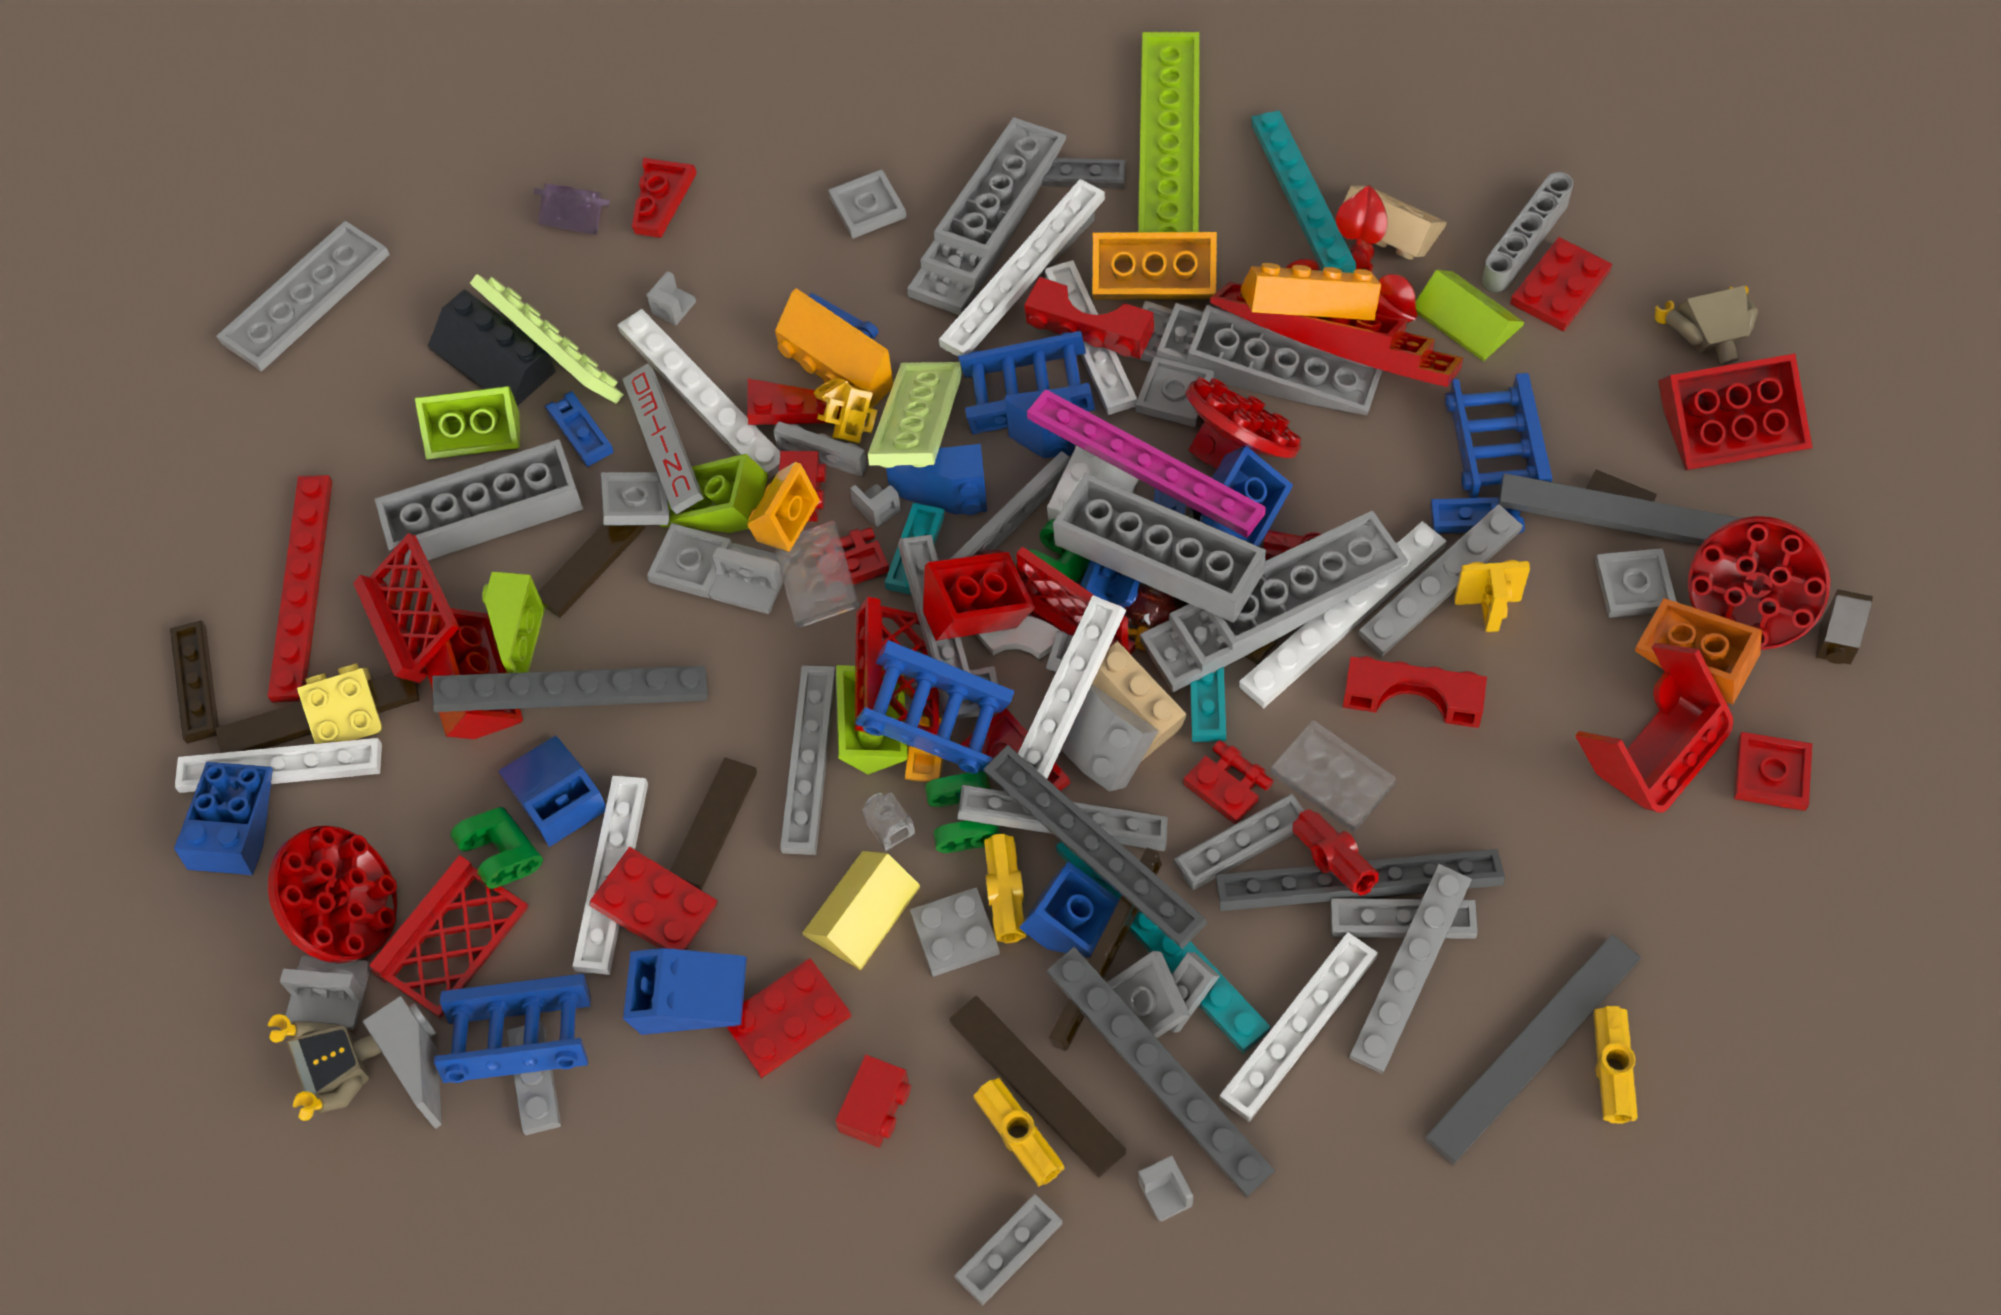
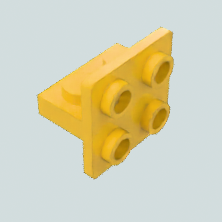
(1492, 587)

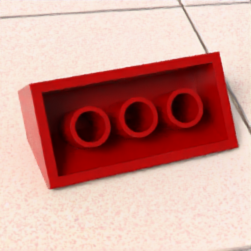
(469, 653)

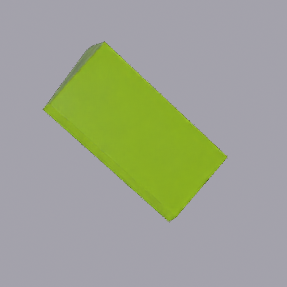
(1466, 314)
(468, 422)
(860, 748)

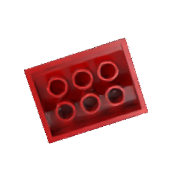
(1736, 411)

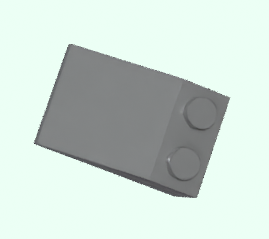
(1107, 740)
(408, 1047)

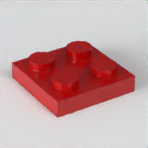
(1773, 771)

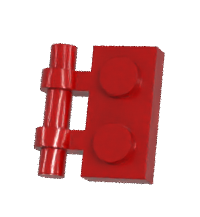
(865, 560)
(1221, 789)

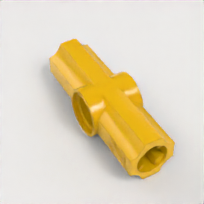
(1004, 888)
(1616, 1086)
(1031, 1149)

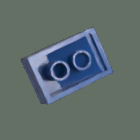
(1257, 480)
(950, 484)

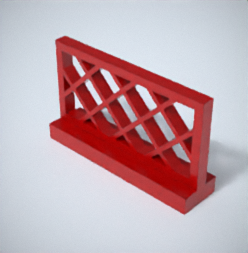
(1059, 598)
(390, 623)
(869, 674)
(424, 920)

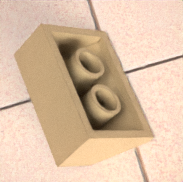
(1408, 227)
(1136, 690)

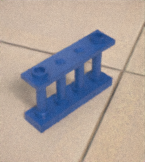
(993, 415)
(1524, 421)
(958, 685)
(509, 1000)

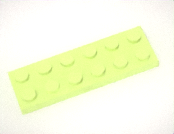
(547, 337)
(916, 414)

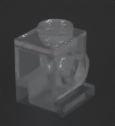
(889, 829)

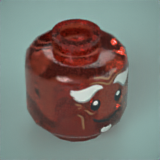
(1150, 607)

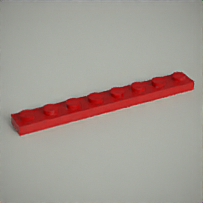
(300, 588)

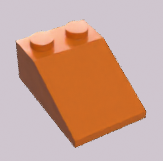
(1724, 644)

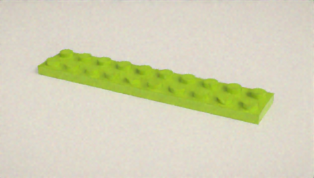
(1169, 133)

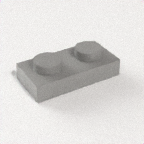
(1193, 981)

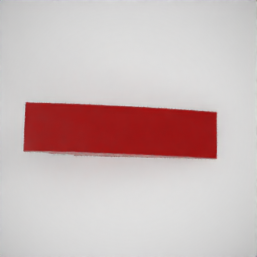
(1368, 342)

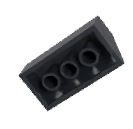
(489, 348)

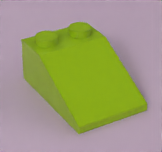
(730, 494)
(514, 617)

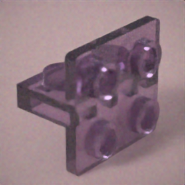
(570, 208)

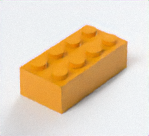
(1154, 265)

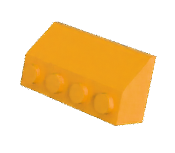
(1311, 292)
(832, 347)

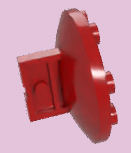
(1236, 423)
(1762, 577)
(332, 894)

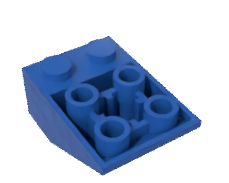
(553, 790)
(226, 819)
(683, 990)

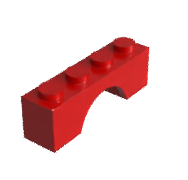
(1122, 330)
(1455, 694)

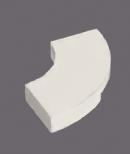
(1030, 636)

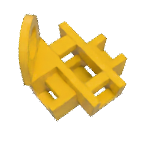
(850, 420)

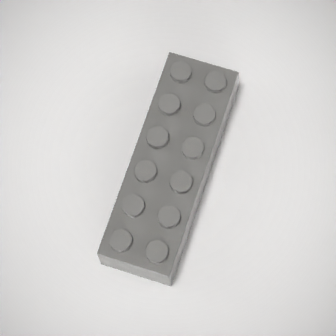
(482, 502)
(1159, 547)

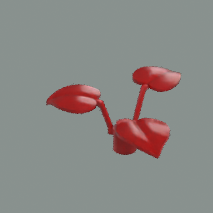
(1366, 220)

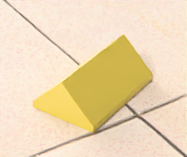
(862, 908)

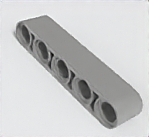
(1527, 232)

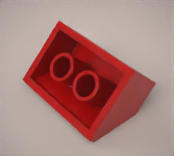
(974, 595)

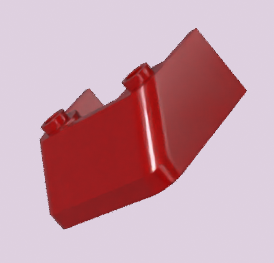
(1675, 743)

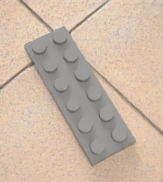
(303, 295)

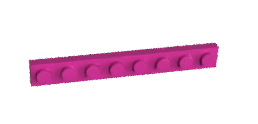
(1146, 463)

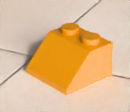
(784, 508)

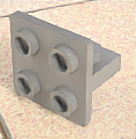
(746, 577)
(326, 991)

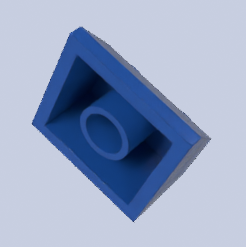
(1030, 434)
(1070, 912)

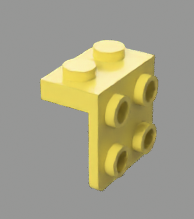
(340, 705)

